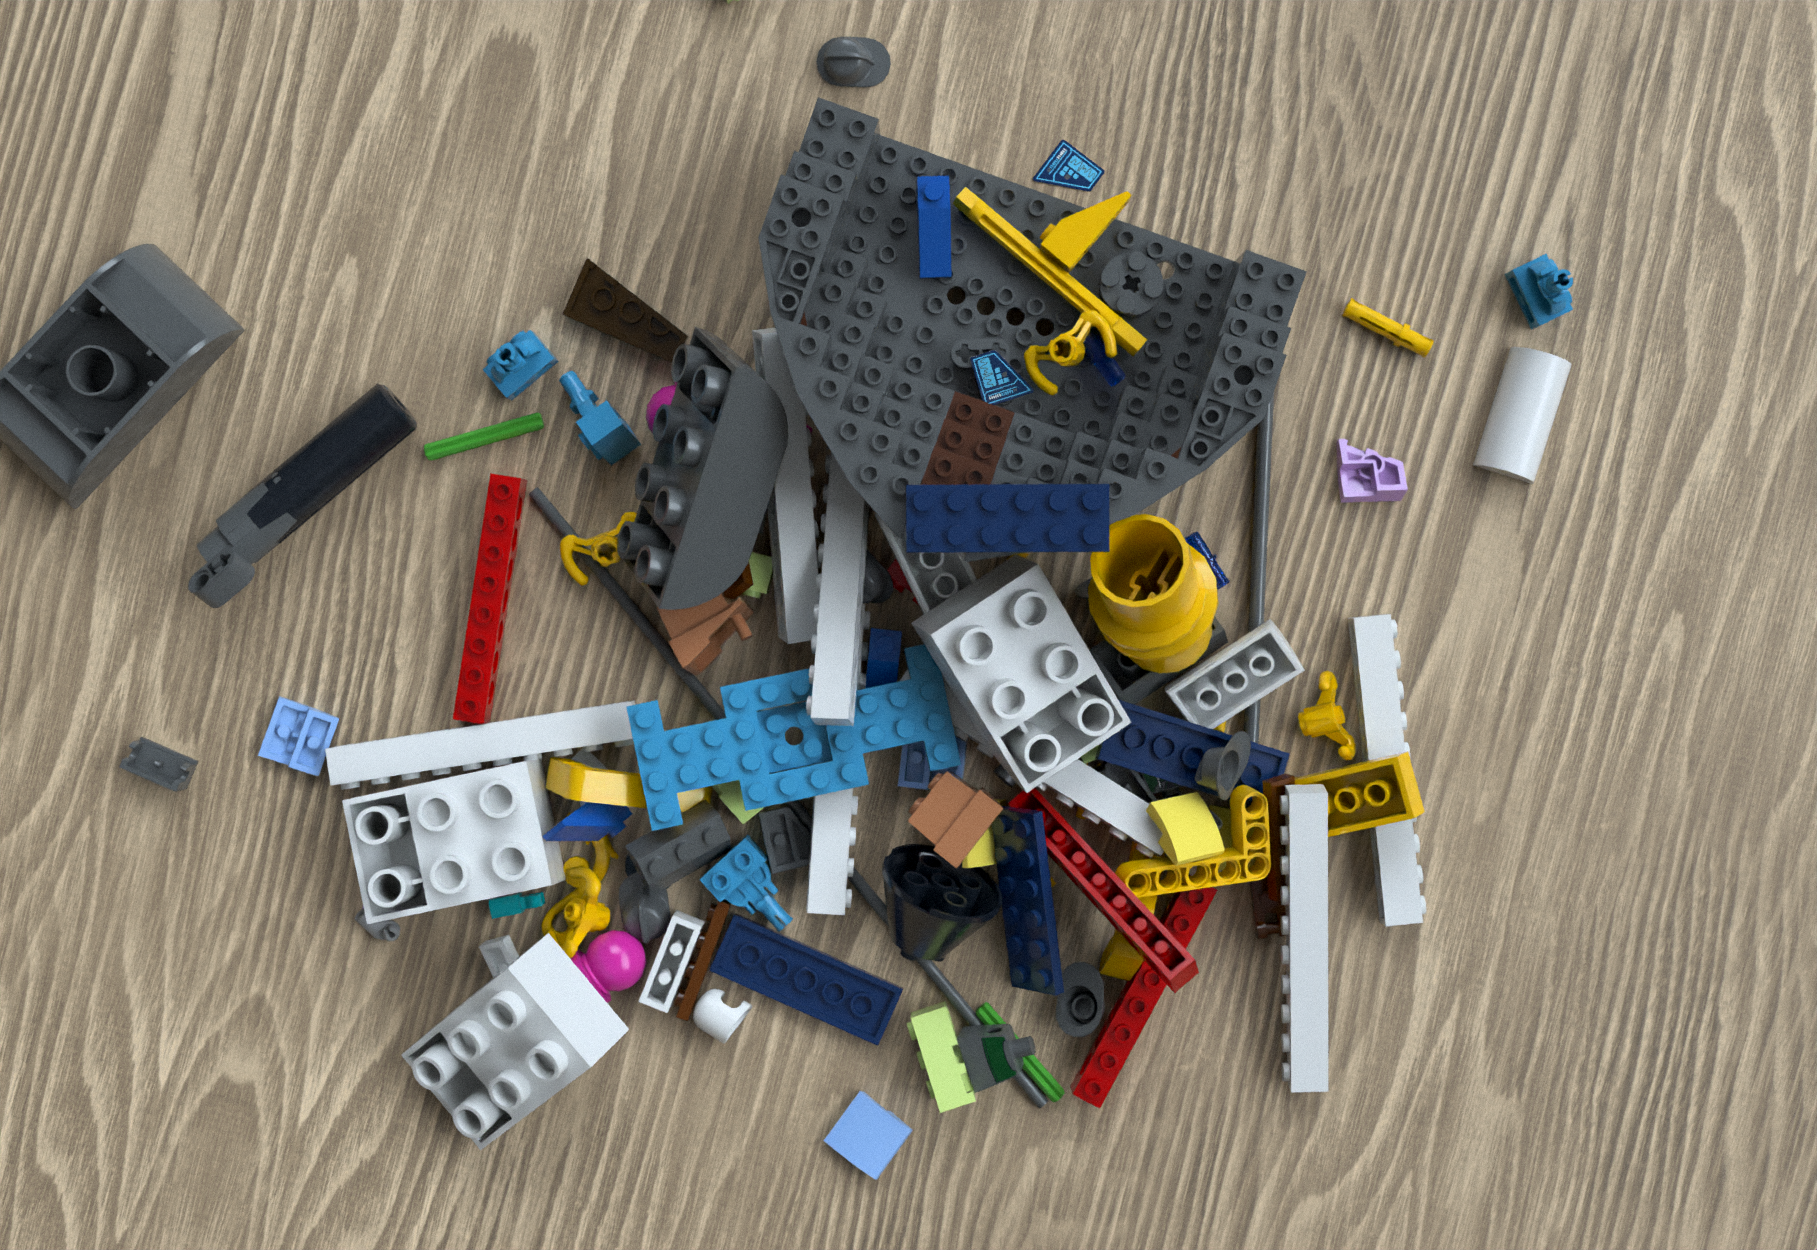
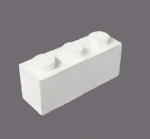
(671, 961)

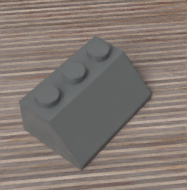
(679, 850)

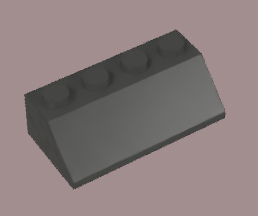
(1132, 682)

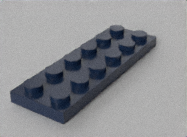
(1007, 518)
(1175, 747)
(1027, 900)
(806, 979)

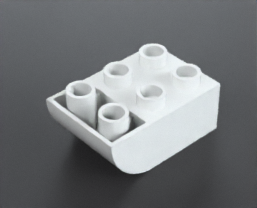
(1022, 671)
(453, 841)
(515, 1042)

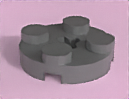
(1149, 286)

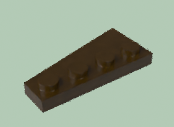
(616, 311)

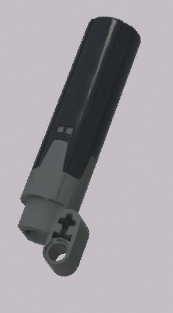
(298, 492)

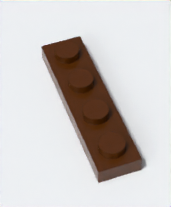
(1272, 790)
(697, 970)

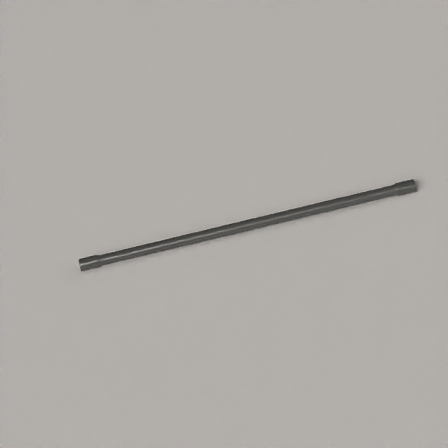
(1259, 548)

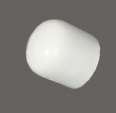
(716, 1017)

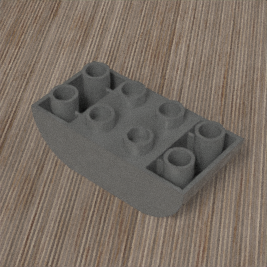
(109, 369)
(707, 477)

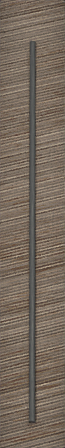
(798, 809)

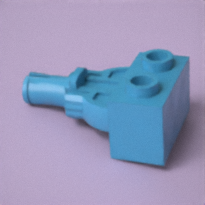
(1541, 290)
(519, 363)
(601, 425)
(742, 878)

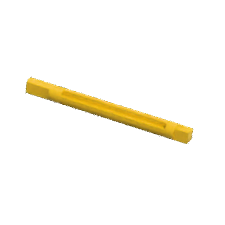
(1046, 268)

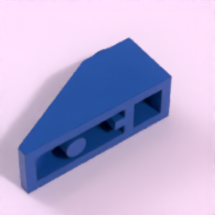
(934, 226)
(883, 657)
(590, 823)

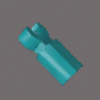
(514, 904)

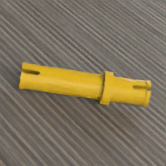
(1388, 328)

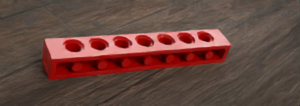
(490, 599)
(1111, 895)
(1136, 1003)

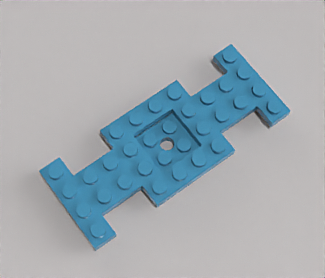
(753, 743)

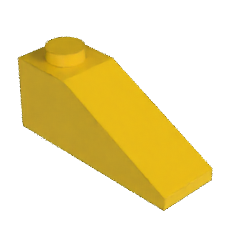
(1078, 232)

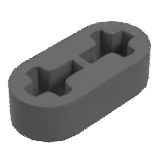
(977, 345)

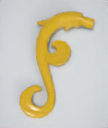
(602, 861)

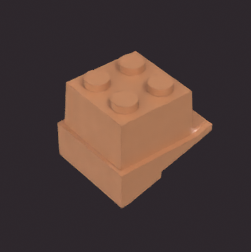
(703, 629)
(954, 816)

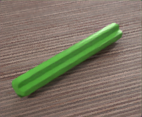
(484, 436)
(1031, 1063)

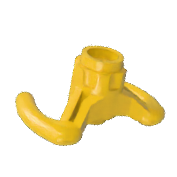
(1068, 349)
(602, 549)
(1327, 718)
(583, 913)

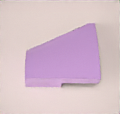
(1368, 475)

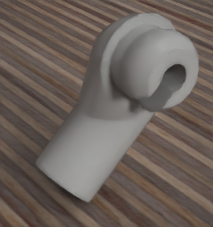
(383, 930)

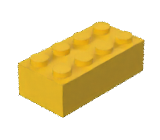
(1369, 793)

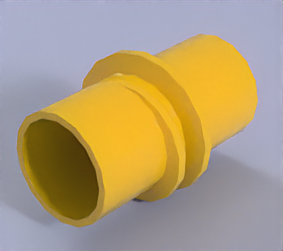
(1153, 594)

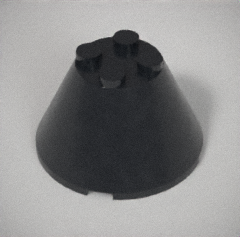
(934, 903)

